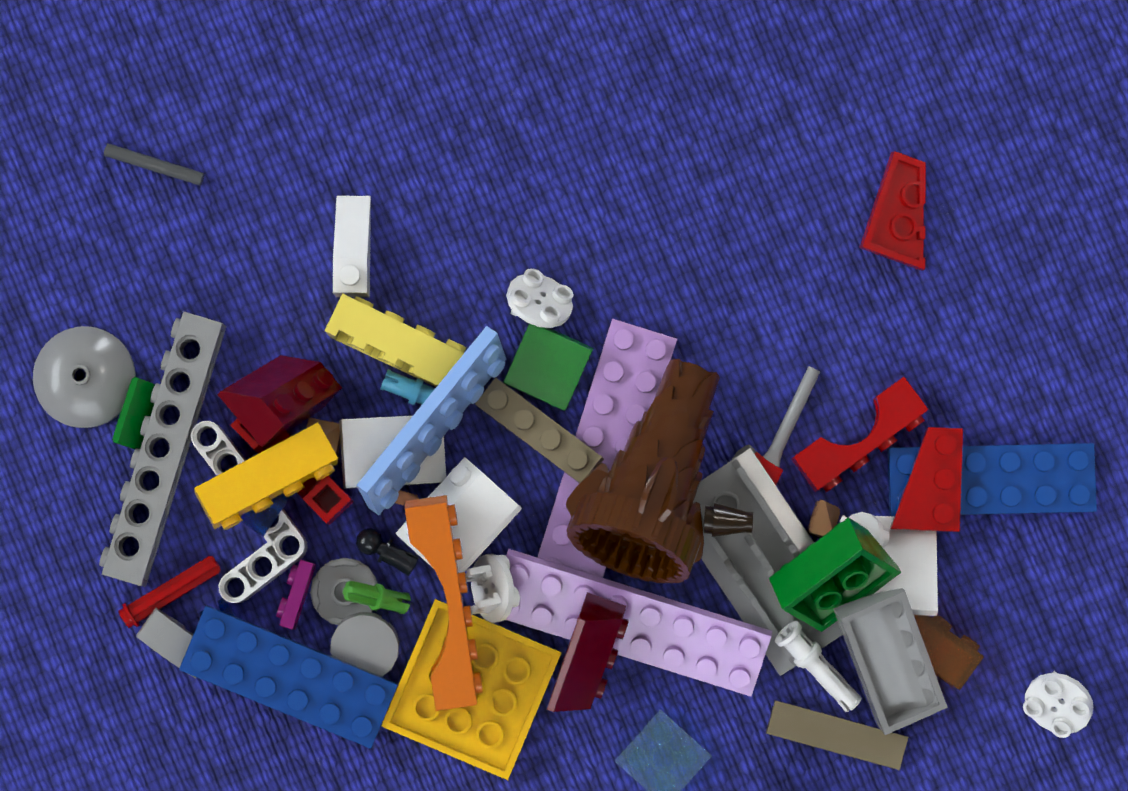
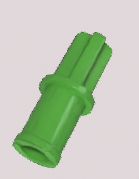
(376, 597)

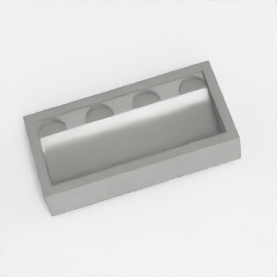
(890, 659)

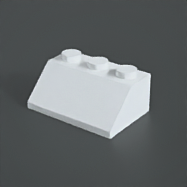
(480, 510)

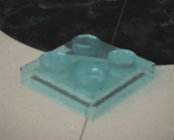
(662, 756)

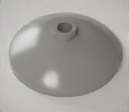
(106, 383)

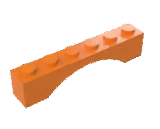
(431, 534)

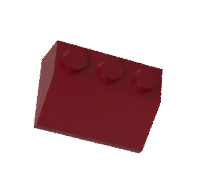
(279, 396)
(588, 654)

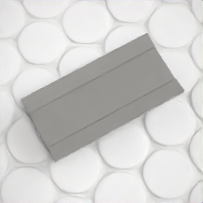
(747, 560)

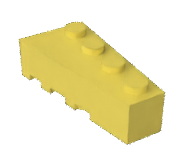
(392, 341)

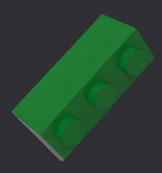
(831, 573)

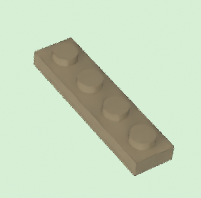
(538, 431)

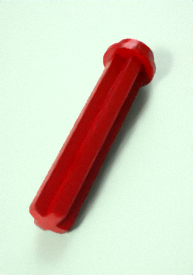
(169, 591)

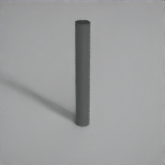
(154, 164)

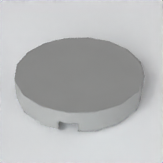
(329, 584)
(366, 643)

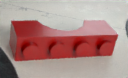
(894, 409)
(322, 495)

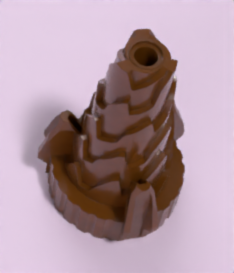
(643, 509)

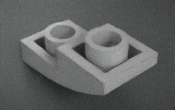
(165, 636)

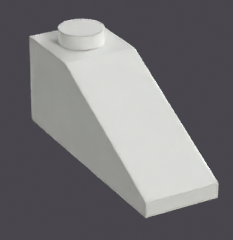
(352, 246)

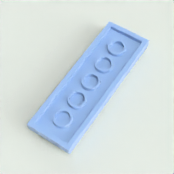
(431, 421)

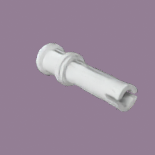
(809, 656)

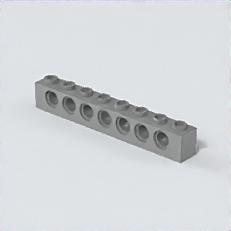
(137, 568)

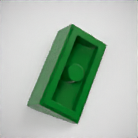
(133, 412)

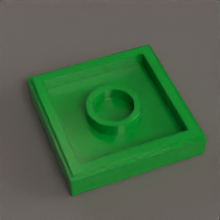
(548, 365)

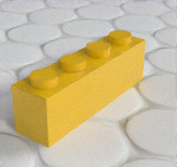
(267, 476)

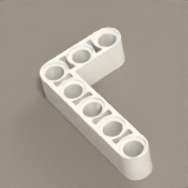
(275, 536)

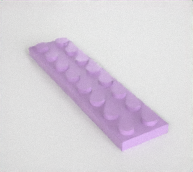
(618, 397)
(658, 629)

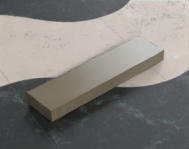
(836, 735)

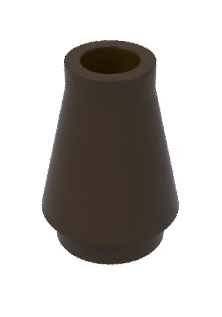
(724, 520)

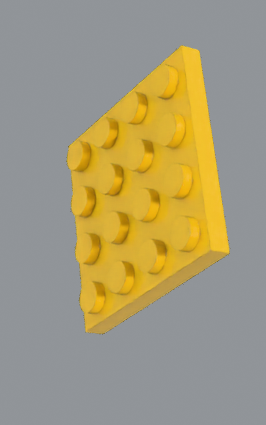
(513, 683)

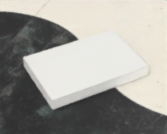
(367, 439)
(917, 558)

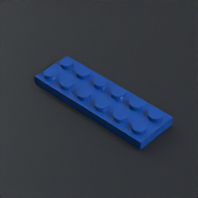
(1012, 478)
(288, 676)

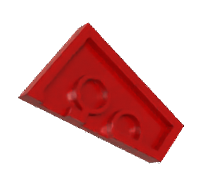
(897, 215)
(934, 486)

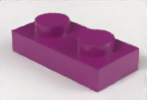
(291, 608)

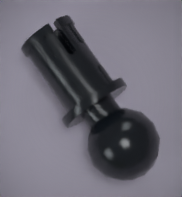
(370, 542)

